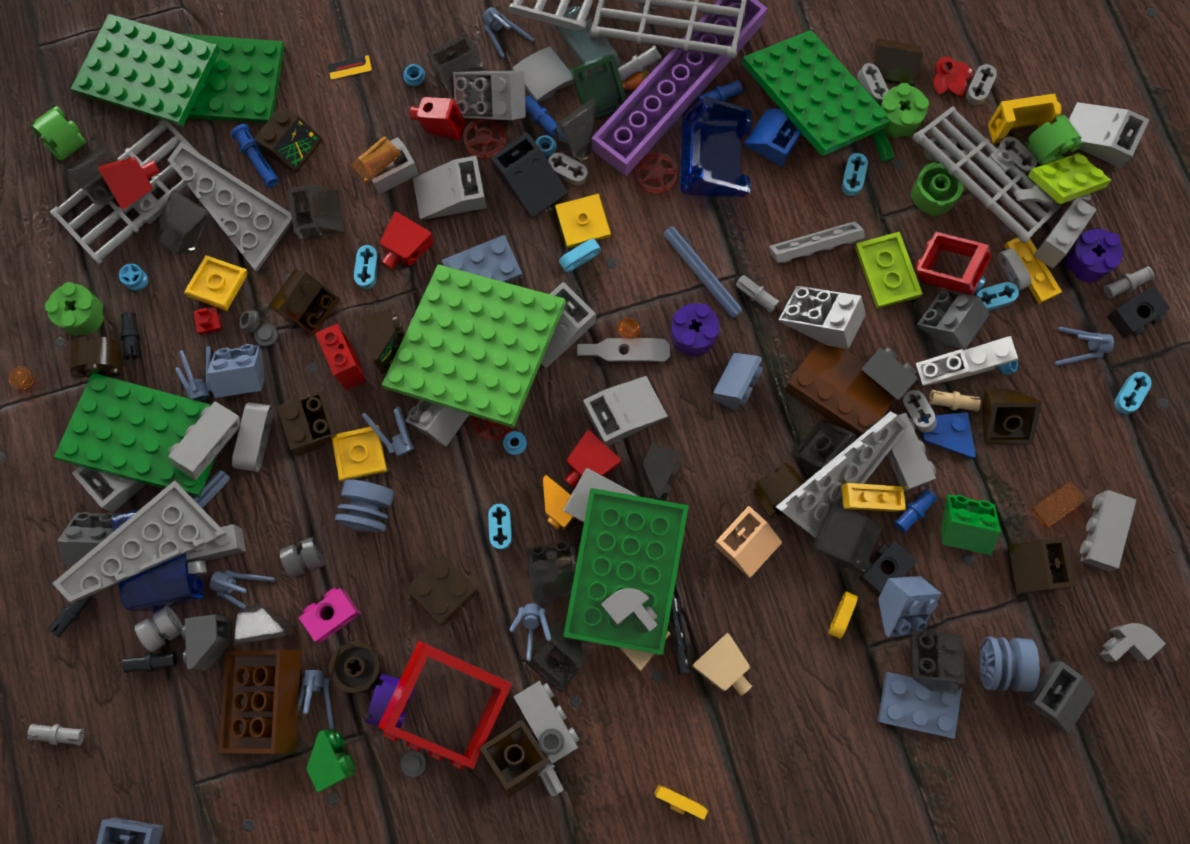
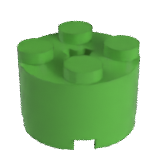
(905, 109)
(58, 135)
(1054, 140)
(936, 190)
(75, 309)

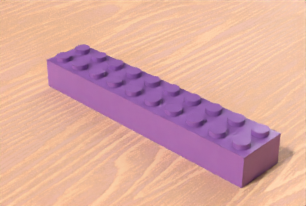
(670, 90)

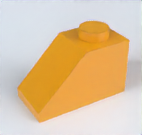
(555, 501)

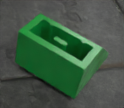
(970, 524)
(329, 761)

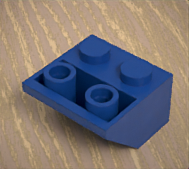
(774, 136)

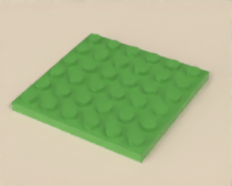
(475, 345)

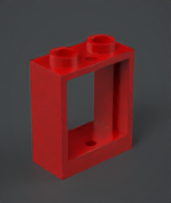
(977, 251)
(341, 357)

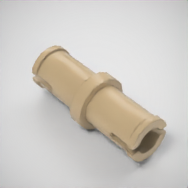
(954, 400)

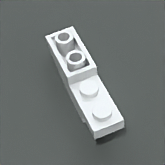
(967, 362)

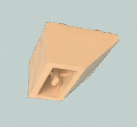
(748, 542)

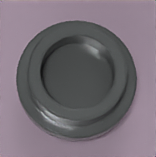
(250, 321)
(266, 335)
(551, 741)
(413, 764)

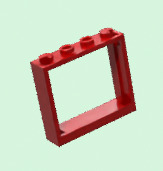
(405, 687)

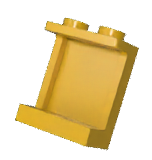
(1023, 113)

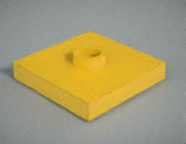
(582, 220)
(216, 282)
(359, 454)
(680, 803)

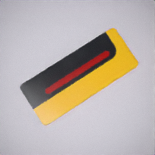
(349, 67)

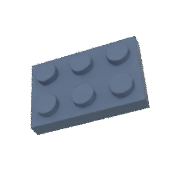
(491, 260)
(915, 707)

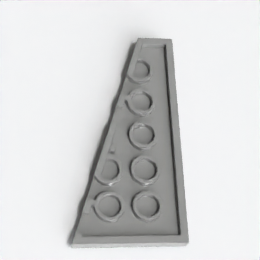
(242, 213)
(855, 464)
(153, 535)

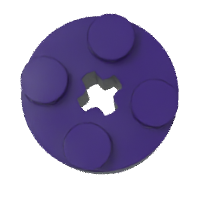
(1094, 255)
(698, 317)
(382, 698)

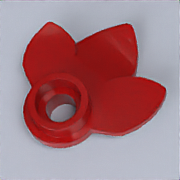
(951, 79)

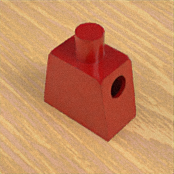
(439, 117)
(128, 179)
(404, 241)
(590, 454)

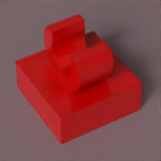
(207, 320)

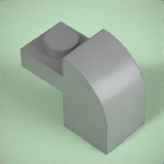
(626, 601)
(1134, 638)

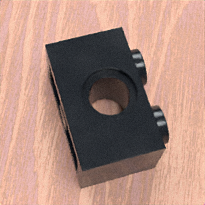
(1148, 303)
(898, 560)

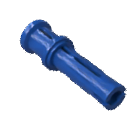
(250, 148)

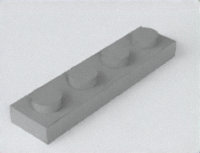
(817, 241)

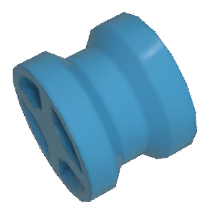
(127, 275)

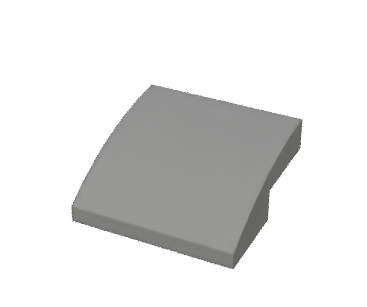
(544, 74)

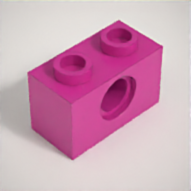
(314, 619)

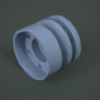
(364, 506)
(1009, 664)

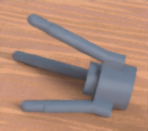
(495, 21)
(1097, 342)
(195, 388)
(401, 442)
(225, 583)
(532, 616)
(311, 683)

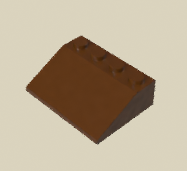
(839, 390)
(260, 702)

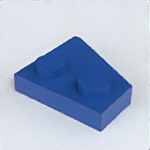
(951, 434)

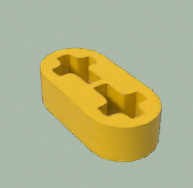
(843, 615)

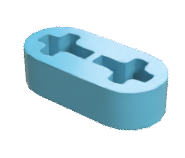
(859, 175)
(579, 255)
(371, 267)
(995, 291)
(1137, 395)
(506, 527)

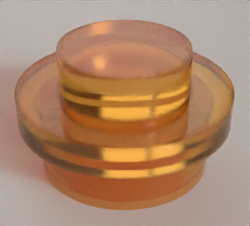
(628, 328)
(20, 378)

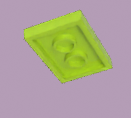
(1069, 178)
(888, 270)

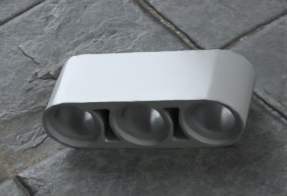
(252, 437)

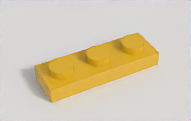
(1042, 282)
(873, 497)

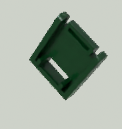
(602, 87)

